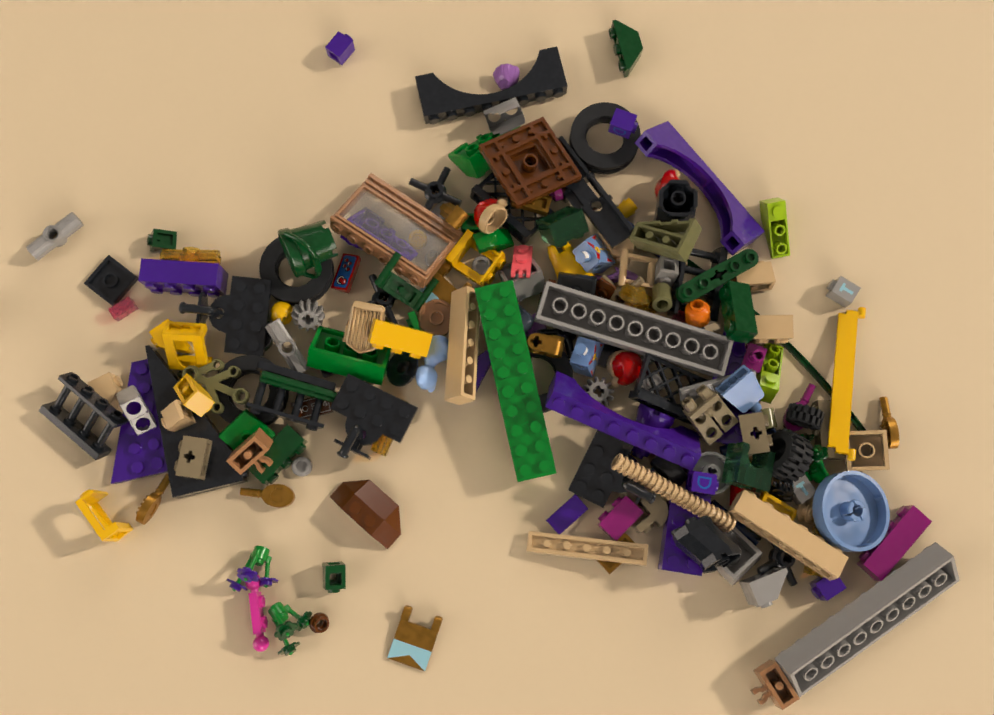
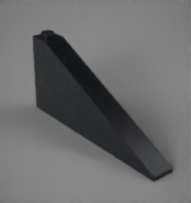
(219, 472)

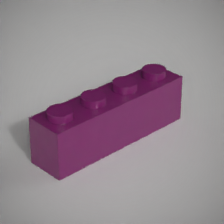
(898, 539)

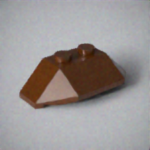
(370, 509)

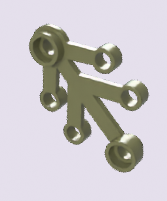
(212, 383)

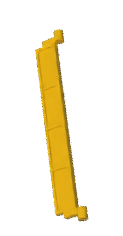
(843, 382)

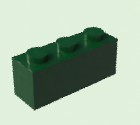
(738, 312)
(282, 450)

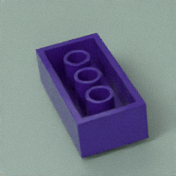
(183, 277)
(671, 557)

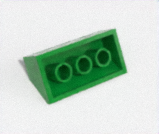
(335, 356)

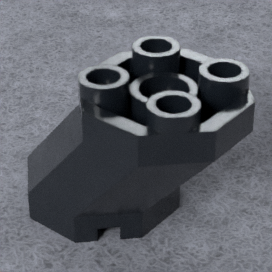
(676, 201)
(706, 544)

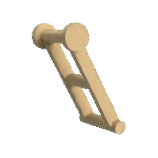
(625, 255)

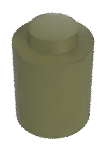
(661, 297)

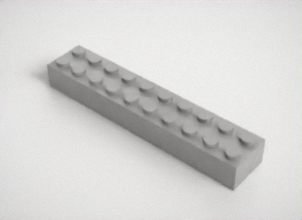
(633, 329)
(868, 618)

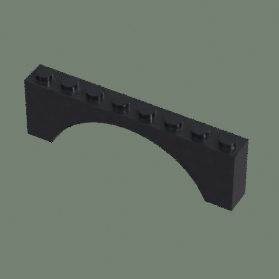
(445, 103)

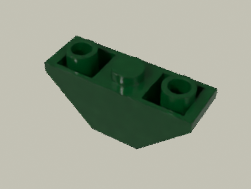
(626, 46)

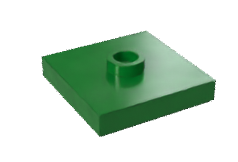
(242, 428)

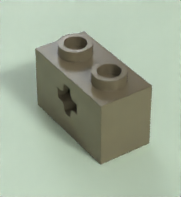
(747, 423)
(196, 467)

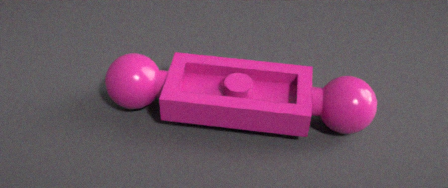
(259, 621)

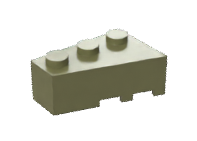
(667, 239)

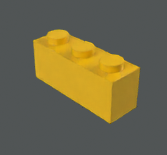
(399, 338)

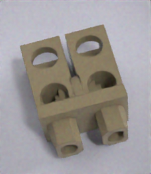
(706, 408)

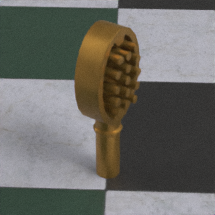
(889, 424)
(273, 495)
(152, 502)

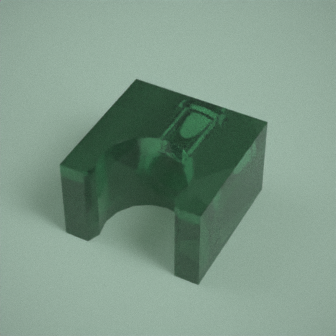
(747, 475)

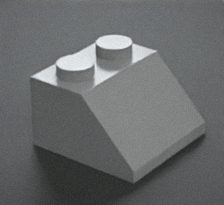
(524, 286)
(748, 558)
(765, 588)

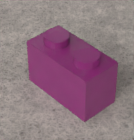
(619, 517)

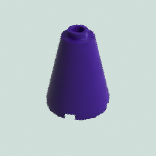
(653, 418)

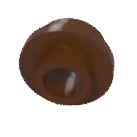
(322, 626)

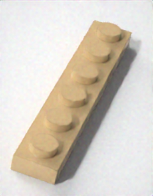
(587, 548)

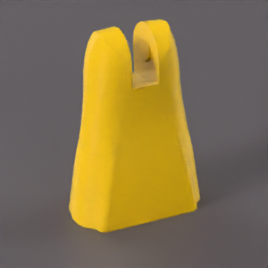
(565, 261)

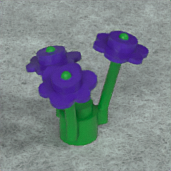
(245, 574)

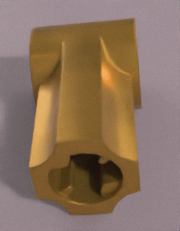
(453, 215)

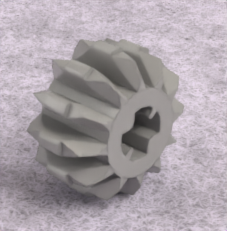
(308, 315)
(601, 388)

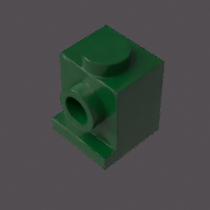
(339, 582)

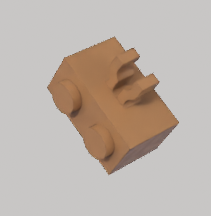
(251, 452)
(775, 685)

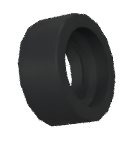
(669, 470)

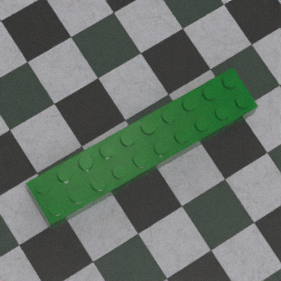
(515, 381)

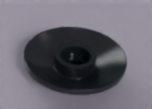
(401, 369)

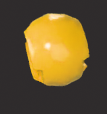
(283, 311)

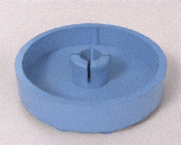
(854, 494)

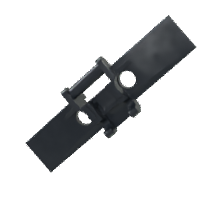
(609, 219)

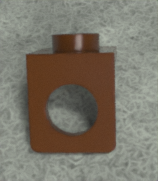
(604, 289)

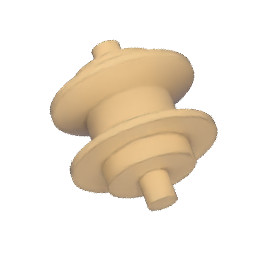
(804, 513)

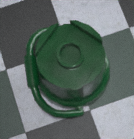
(307, 248)

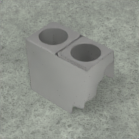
(512, 121)
(130, 395)

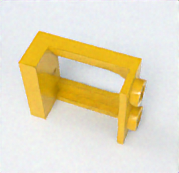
(459, 251)
(185, 332)
(89, 503)

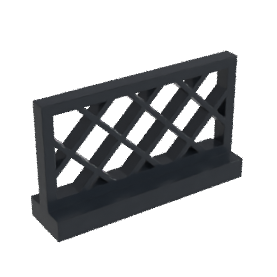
(512, 223)
(654, 399)

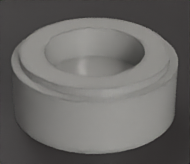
(481, 264)
(301, 466)

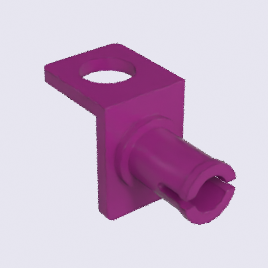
(754, 356)

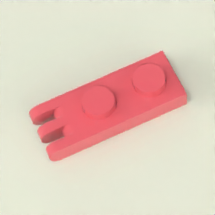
(522, 261)

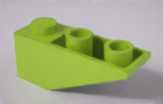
(775, 226)
(770, 372)

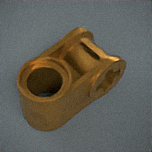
(547, 345)

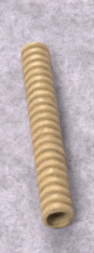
(673, 492)

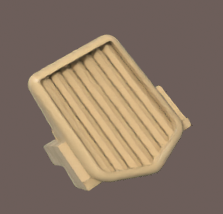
(360, 324)

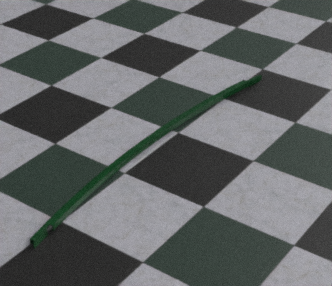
(806, 364)

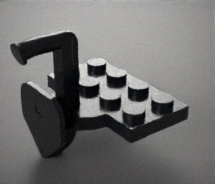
(243, 314)
(371, 412)
(597, 480)

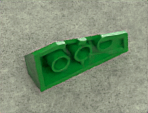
(470, 159)

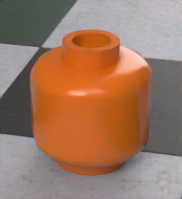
(697, 313)

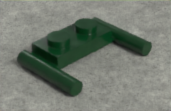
(400, 288)

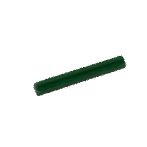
(297, 386)

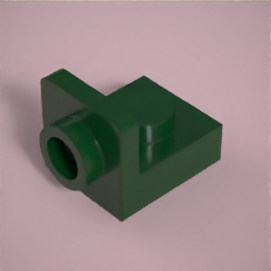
(162, 239)

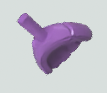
(506, 75)

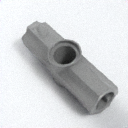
(46, 243)
(280, 336)

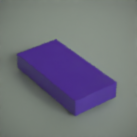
(567, 514)

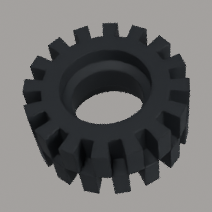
(804, 416)

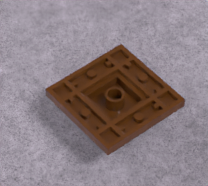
(529, 162)

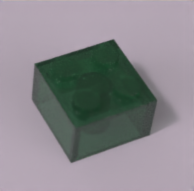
(562, 226)

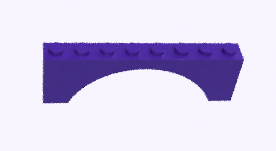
(735, 222)
(673, 444)

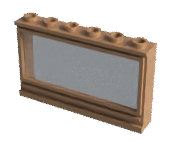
(389, 221)

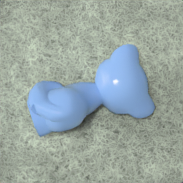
(426, 374)

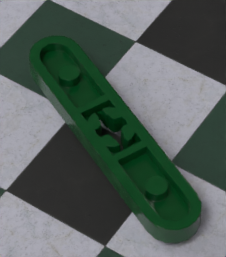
(702, 284)

